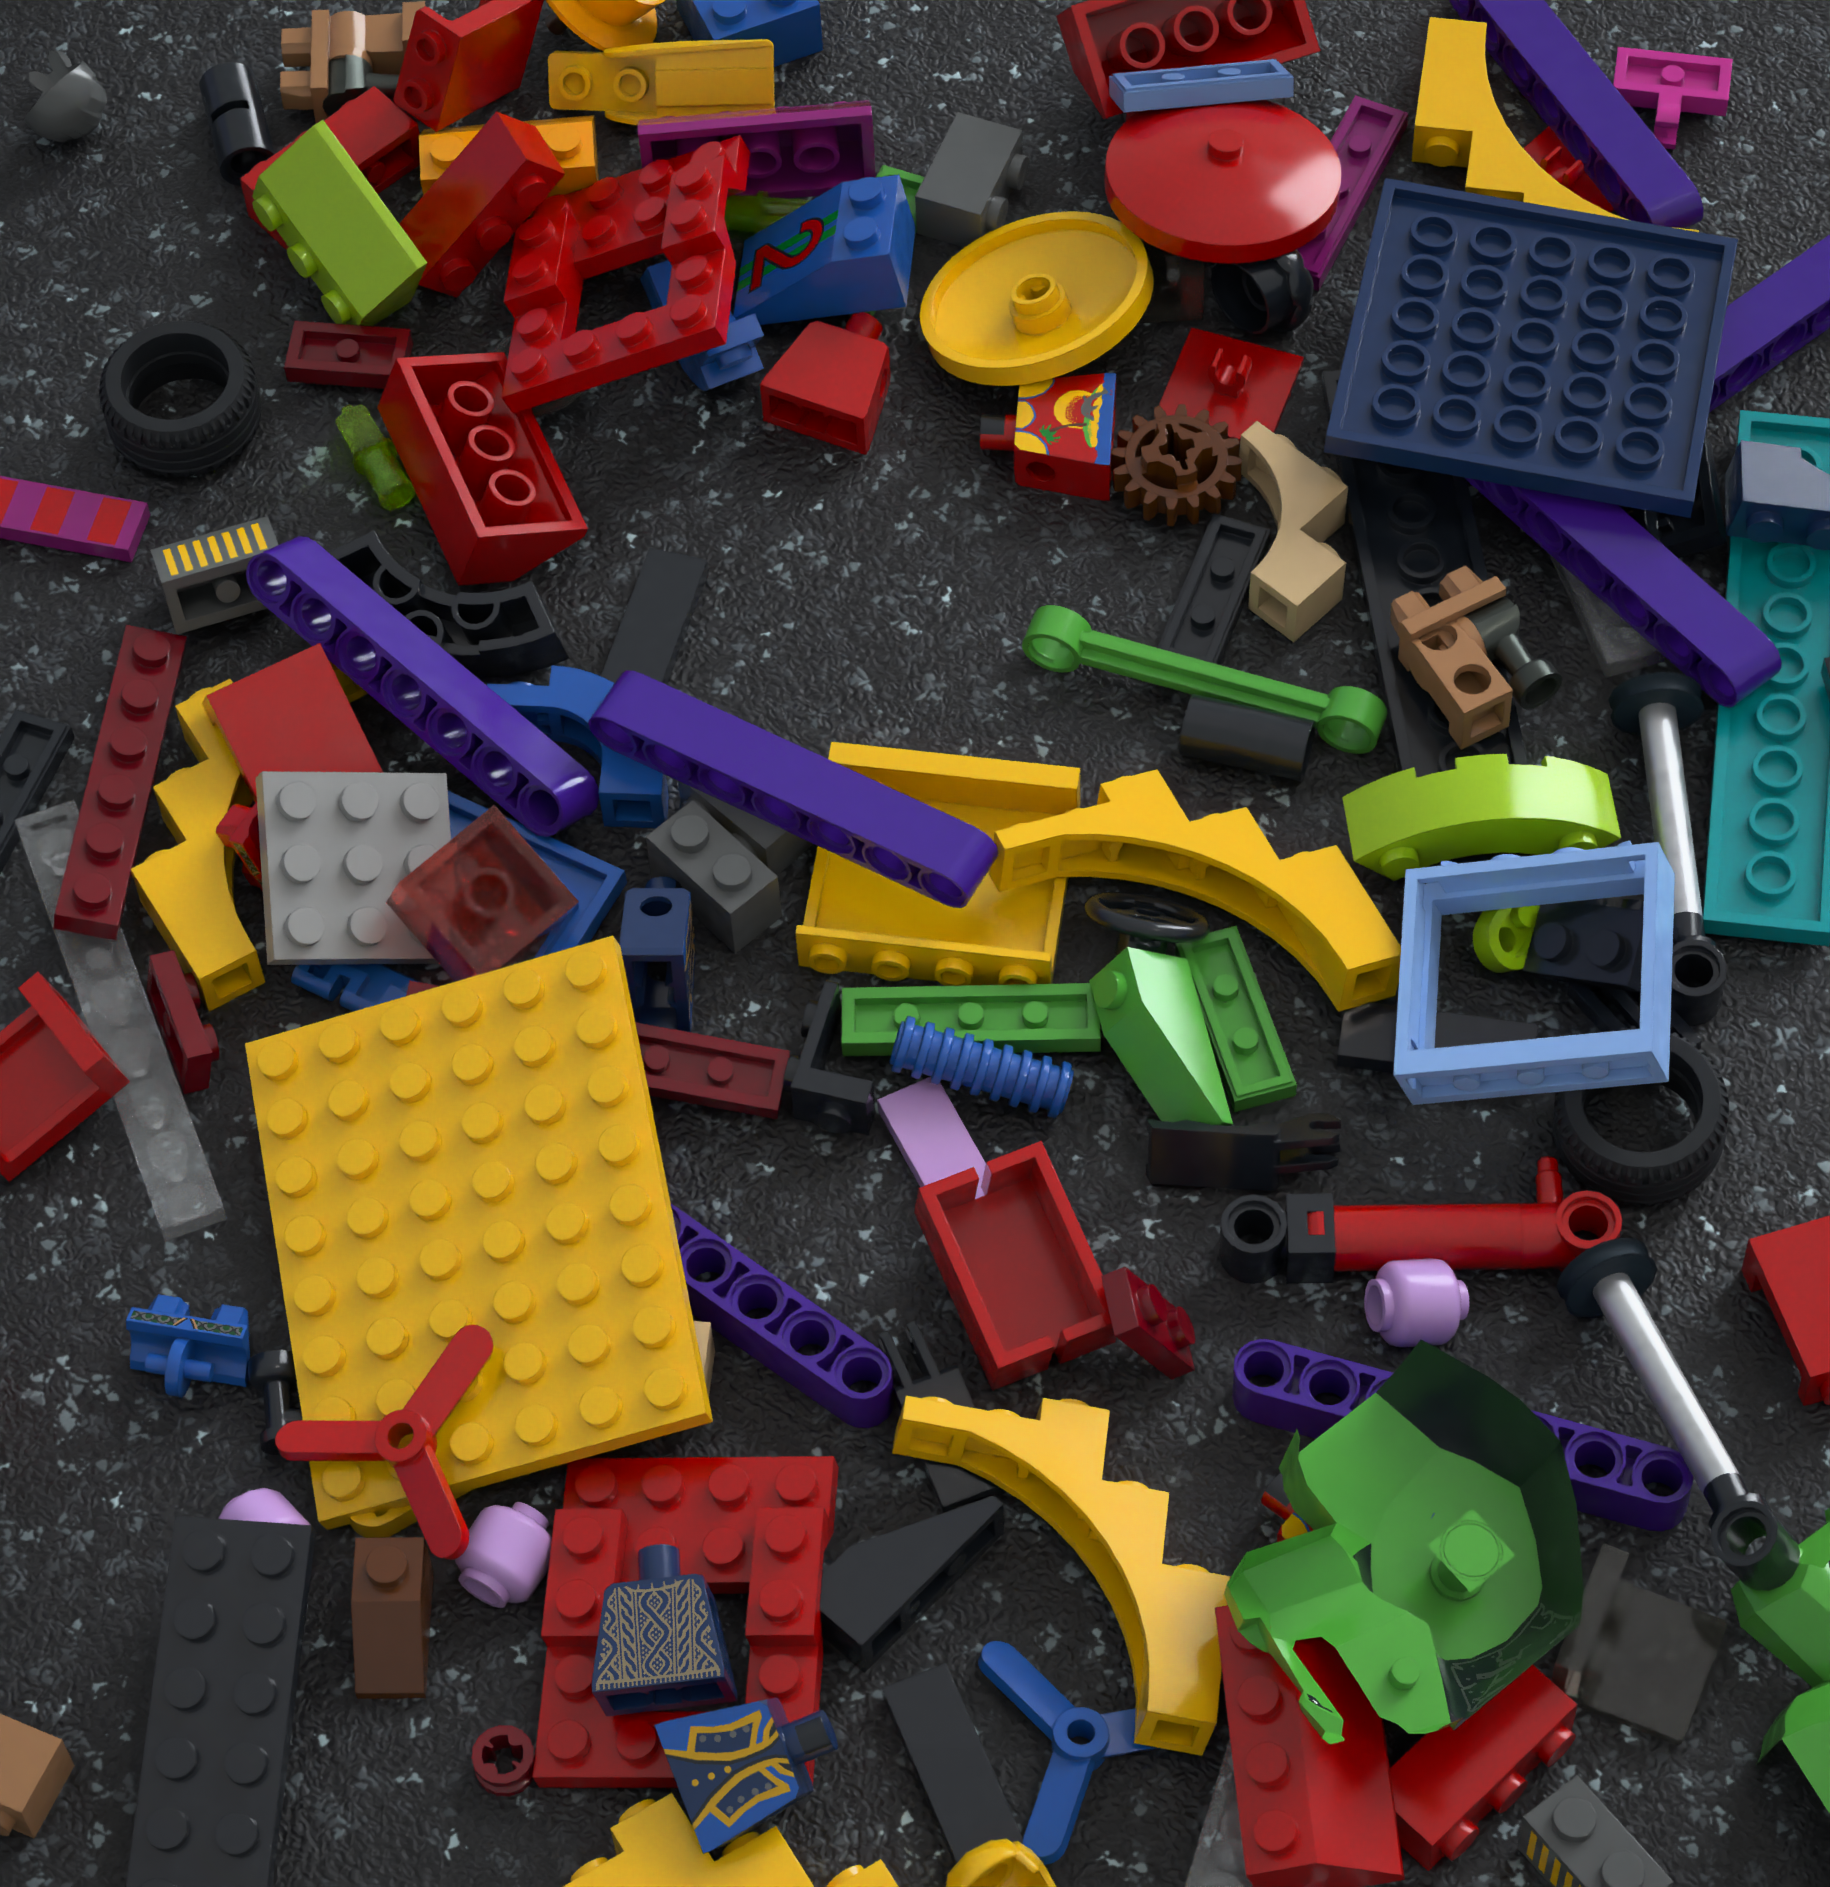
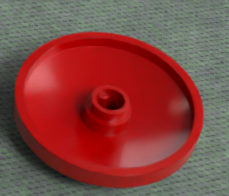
(1223, 180)

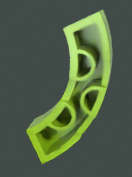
(1477, 811)

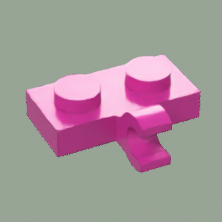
(1672, 86)

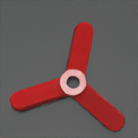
(416, 1463)

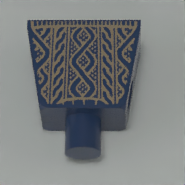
(660, 1641)

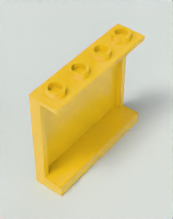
(890, 931)

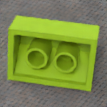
(338, 230)

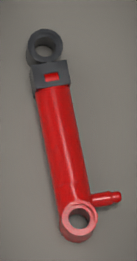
(1482, 1236)

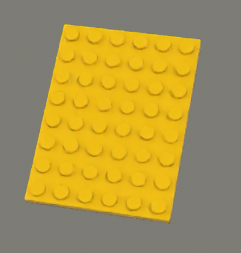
(489, 1171)

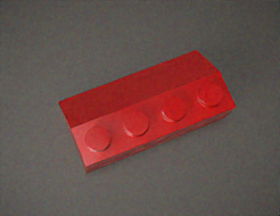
(1168, 34)
(478, 467)
(1307, 1805)

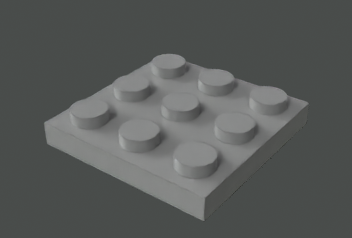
(334, 857)

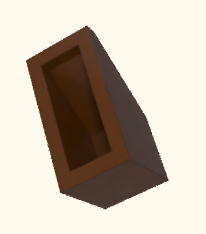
(391, 1617)

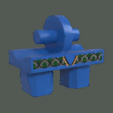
(189, 1347)

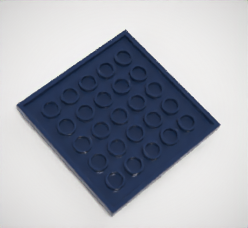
(1534, 347)

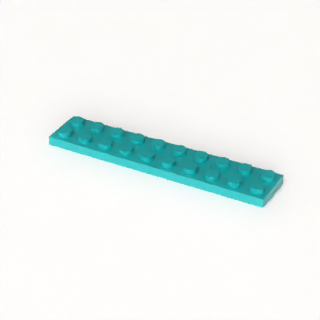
(1773, 748)

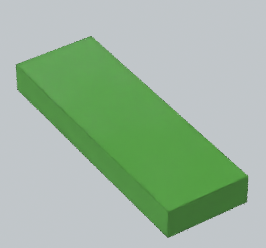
(1238, 1021)

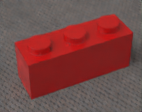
(375, 136)
(480, 202)
(1481, 1765)

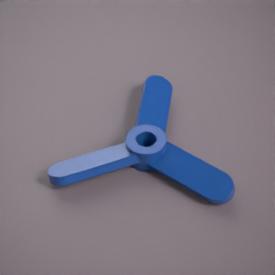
(1070, 1763)

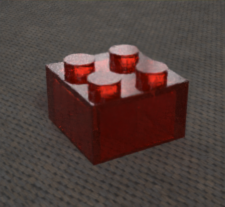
(481, 899)

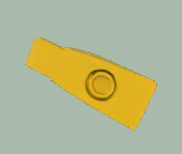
(664, 79)

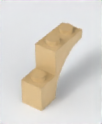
(1300, 573)

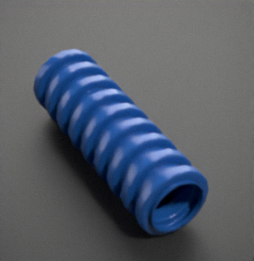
(981, 1067)

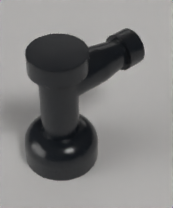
(274, 1376)

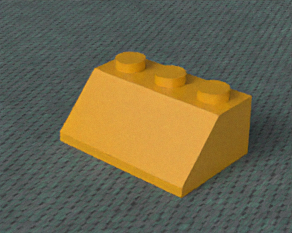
(569, 139)

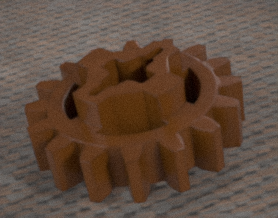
(1176, 465)

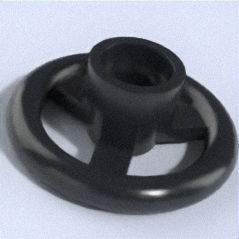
(1146, 920)

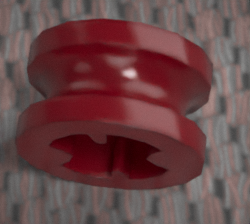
(487, 1773)

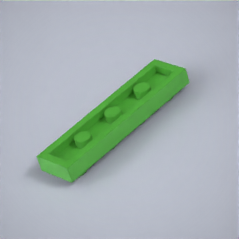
(1019, 1015)

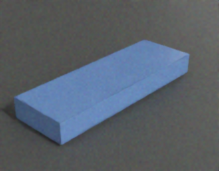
(1200, 85)

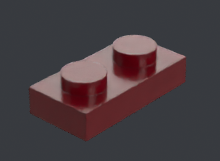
(344, 353)
(175, 1006)
(1149, 1323)

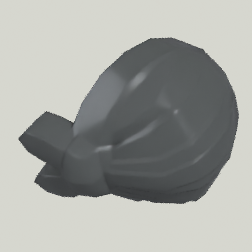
(69, 100)

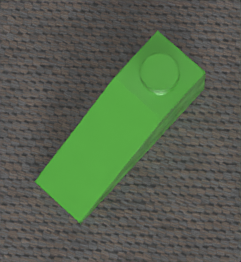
(1161, 1035)

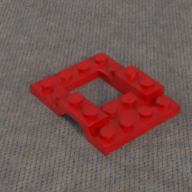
(615, 222)
(738, 1523)

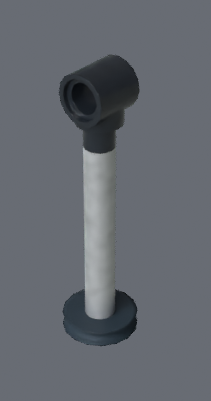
(1656, 710)
(1609, 1284)

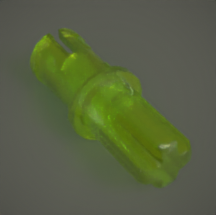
(758, 211)
(375, 457)

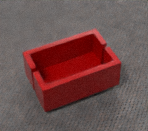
(1016, 1265)

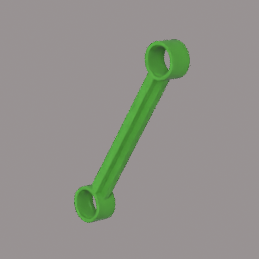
(1064, 639)

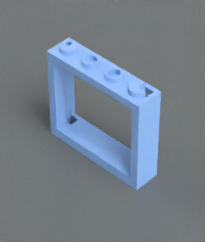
(1540, 1063)

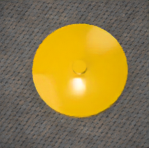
(1036, 298)

